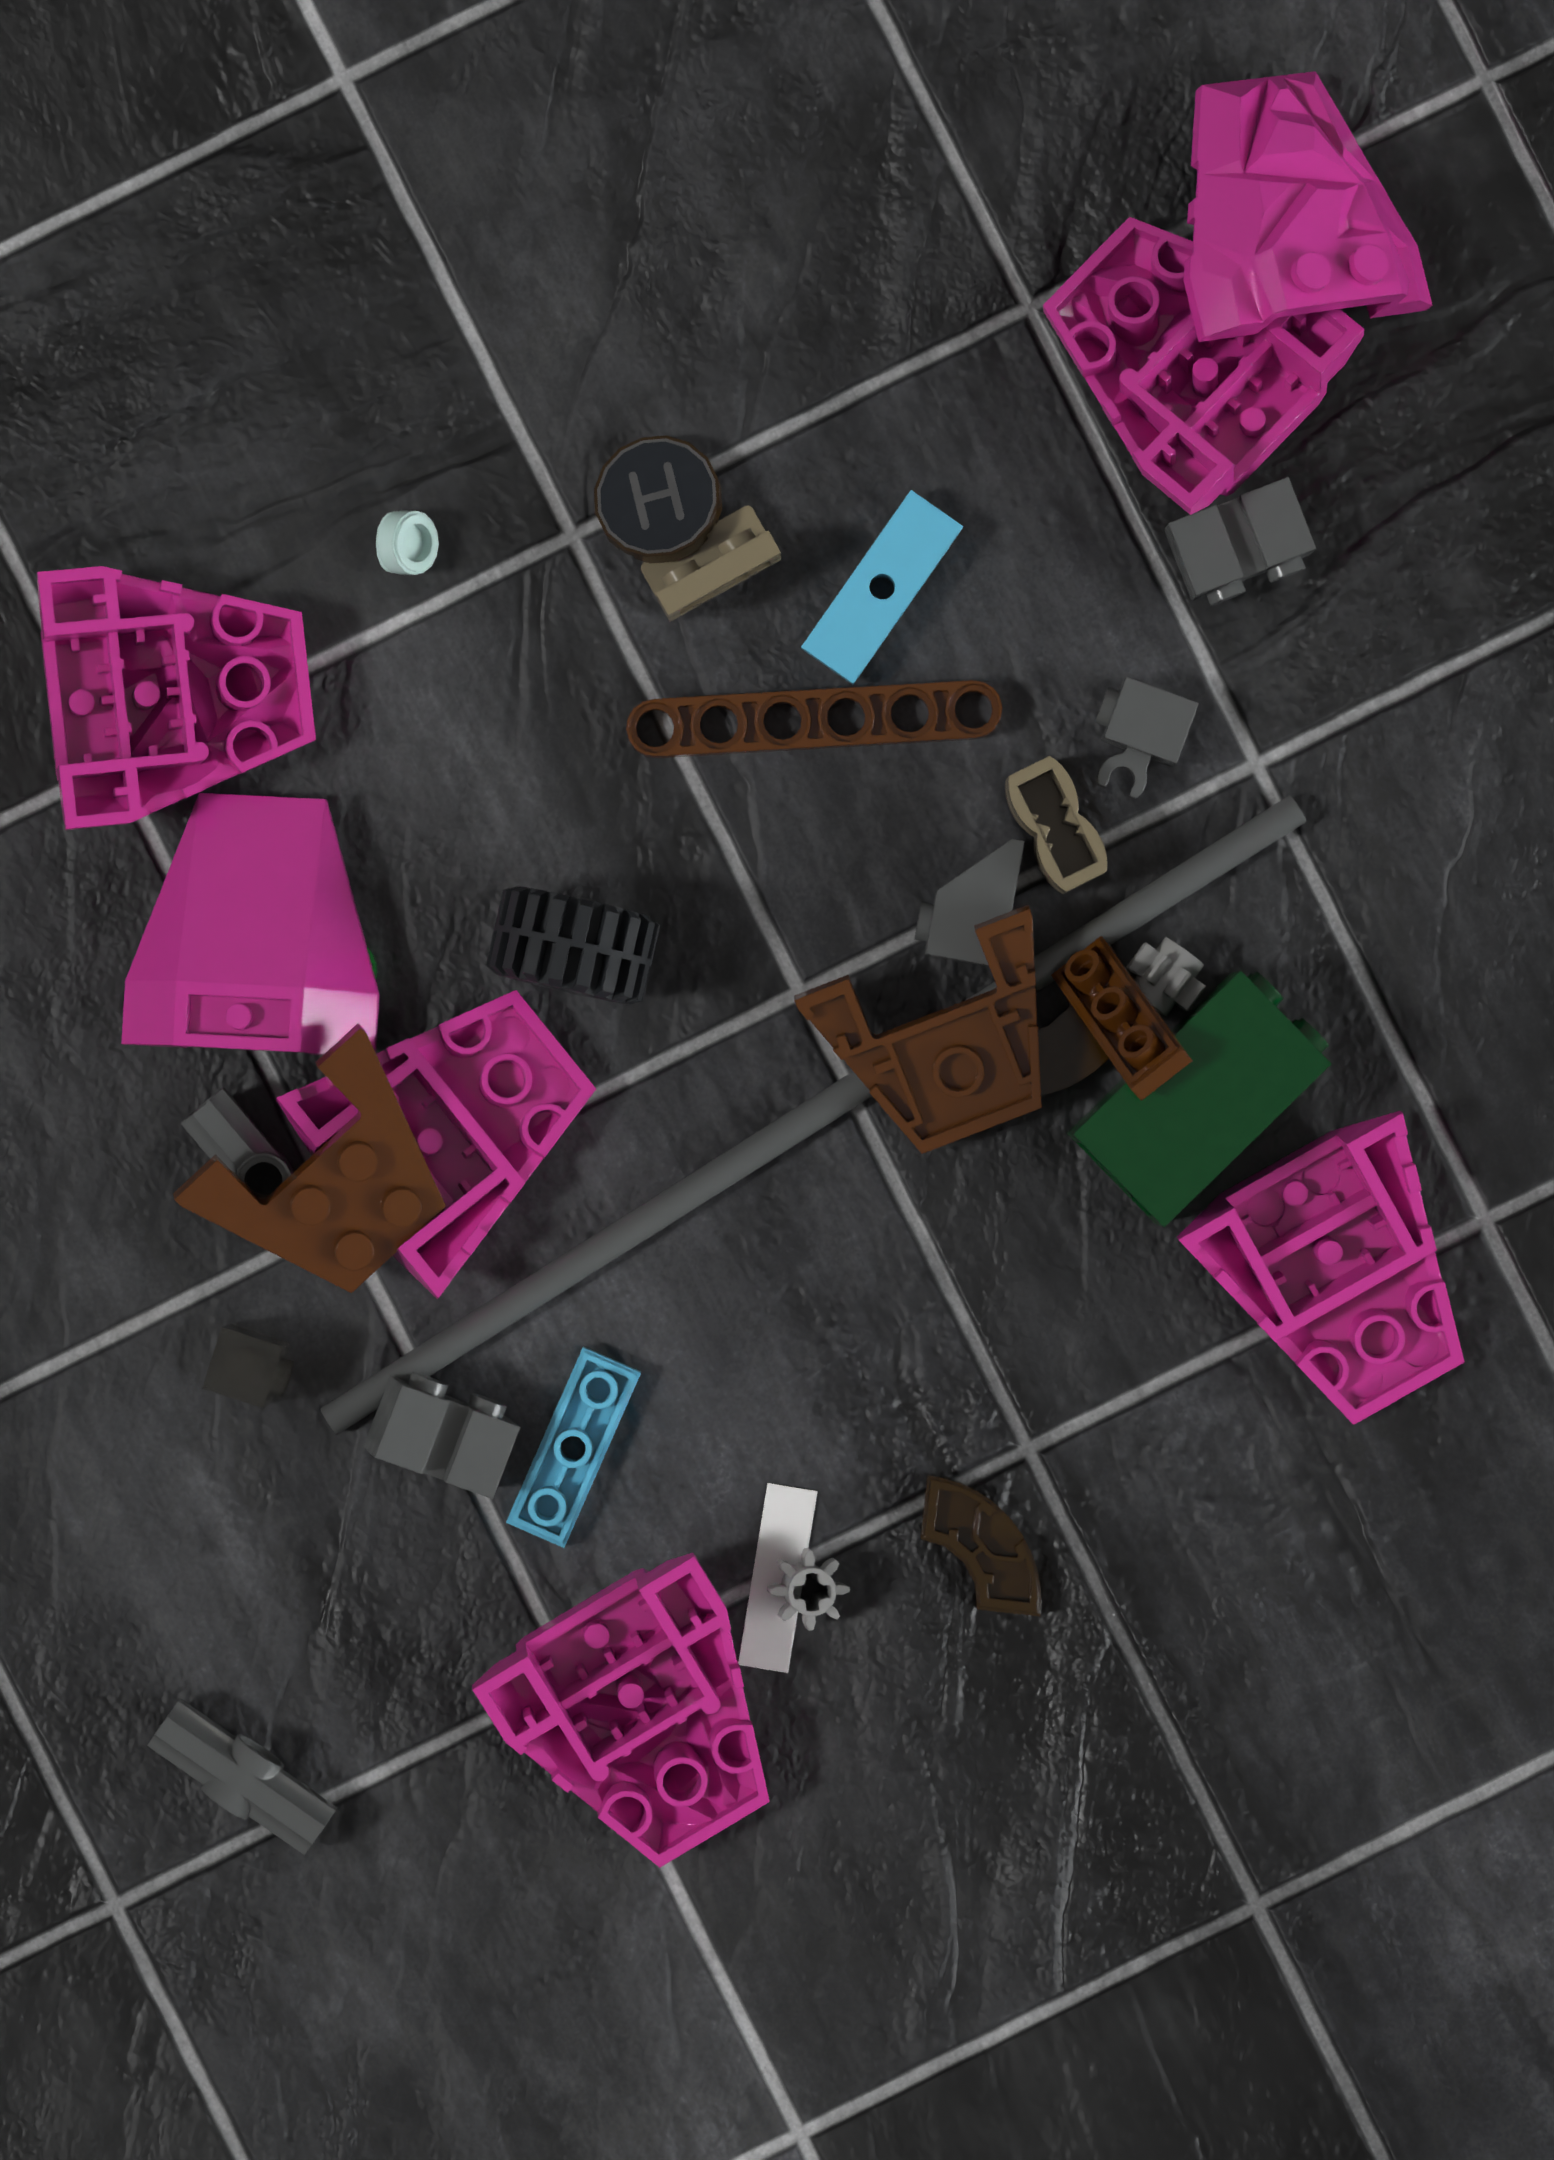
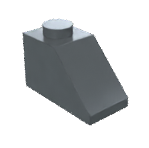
(968, 900)

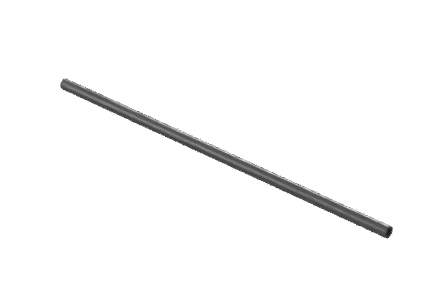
(786, 1131)

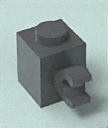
(1144, 724)

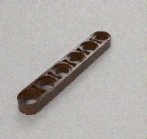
(813, 710)

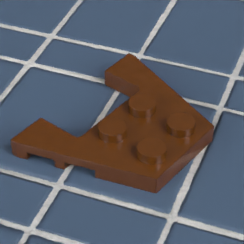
(957, 1065)
(346, 1202)

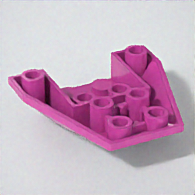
(253, 935)

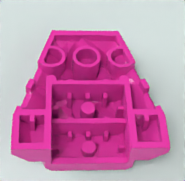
(1289, 213)
(1185, 407)
(163, 690)
(637, 1709)

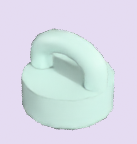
(406, 542)

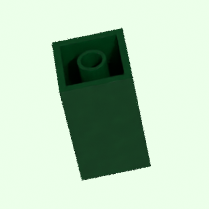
(1196, 1123)

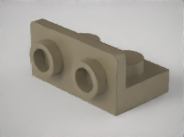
(730, 555)

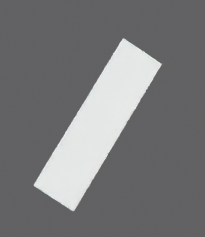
(782, 1536)

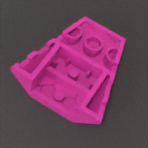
(485, 1110)
(1338, 1264)

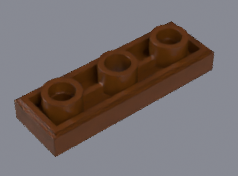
(1121, 1018)

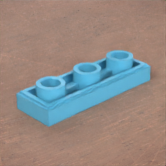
(904, 555)
(589, 1410)

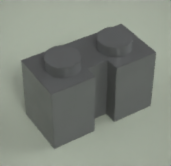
(1241, 540)
(442, 1435)

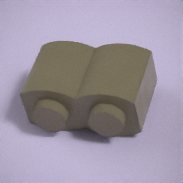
(1047, 809)

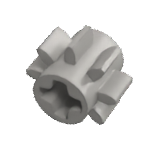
(1167, 975)
(821, 1601)

